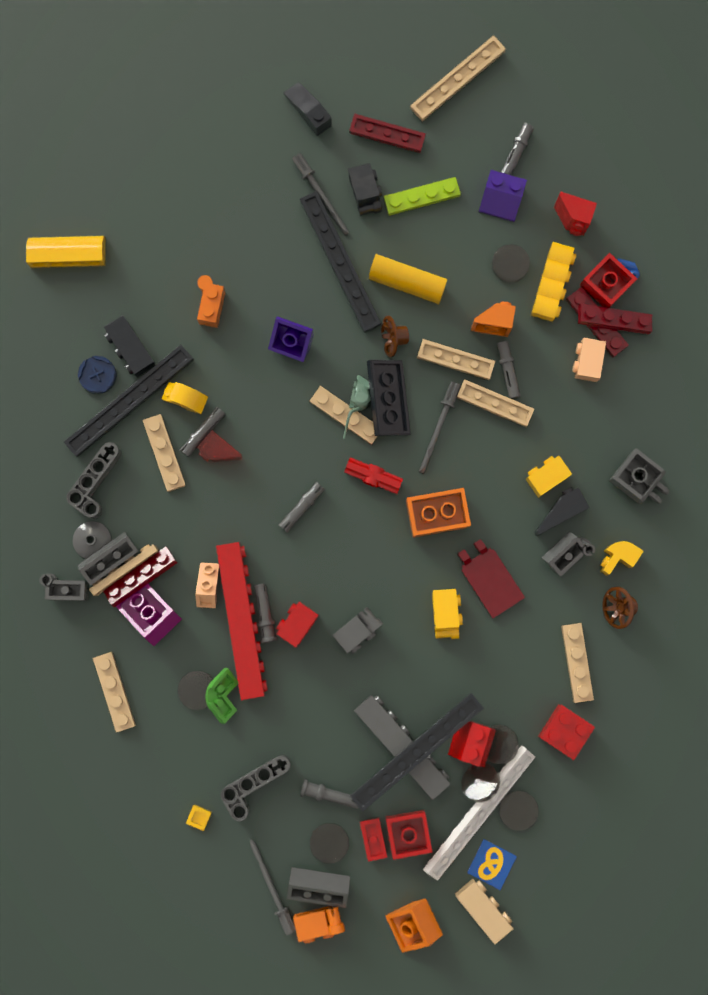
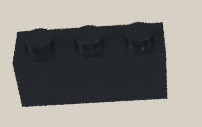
(129, 346)

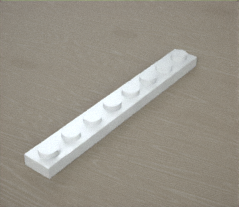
(477, 815)

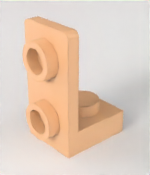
(207, 585)

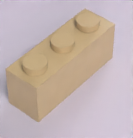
(484, 910)

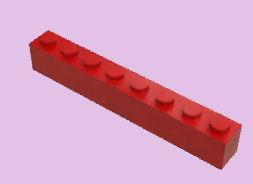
(240, 620)

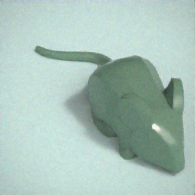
(359, 399)

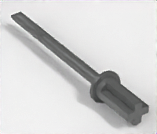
(307, 173)
(448, 402)
(282, 913)

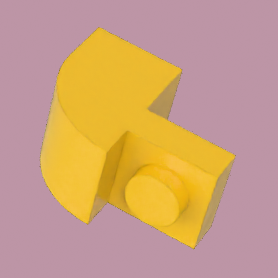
(185, 397)
(623, 552)

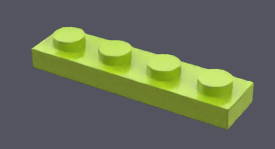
(422, 196)

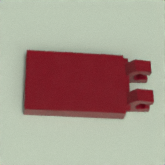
(490, 580)

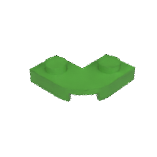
(217, 695)

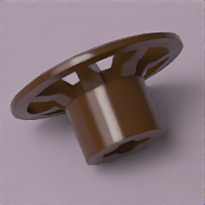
(395, 334)
(621, 606)

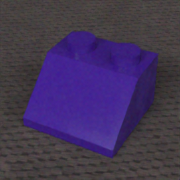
(502, 195)
(291, 339)

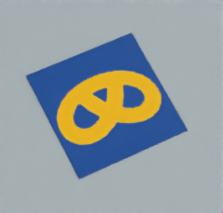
(492, 864)

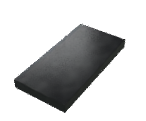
(388, 398)

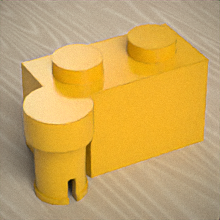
(446, 613)

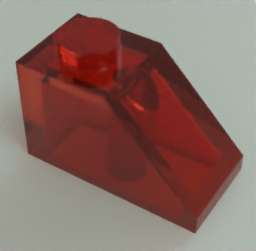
(217, 449)

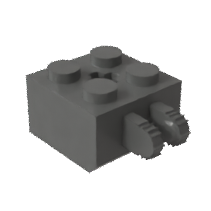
(649, 478)

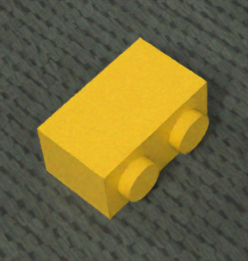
(548, 476)

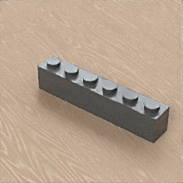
(396, 740)

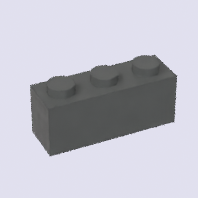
(107, 558)
(318, 887)

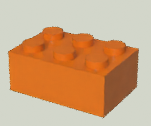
(438, 512)

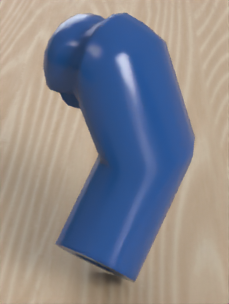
(631, 266)

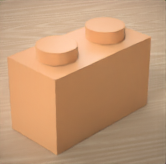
(589, 360)

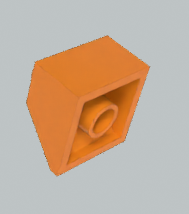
(495, 320)
(414, 925)

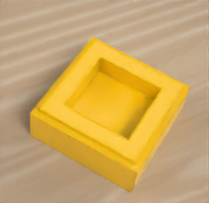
(198, 817)

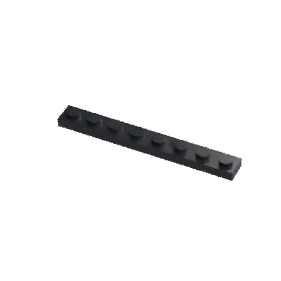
(340, 262)
(128, 400)
(416, 752)

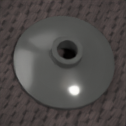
(83, 532)

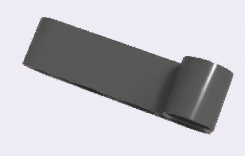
(97, 478)
(257, 782)

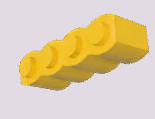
(552, 282)

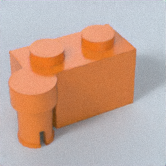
(211, 302)
(318, 923)

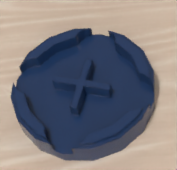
(97, 374)

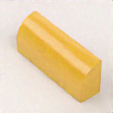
(65, 251)
(407, 279)

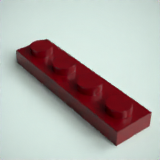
(387, 133)
(614, 319)
(614, 341)
(140, 576)

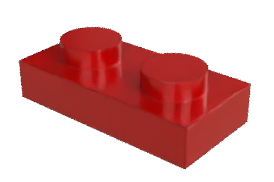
(373, 839)

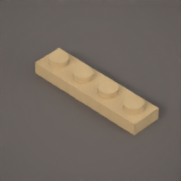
(456, 359)
(495, 403)
(339, 411)
(164, 453)
(117, 573)
(577, 663)
(114, 691)

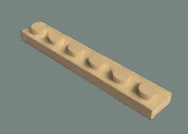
(457, 78)

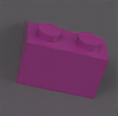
(149, 614)

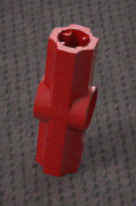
(373, 475)

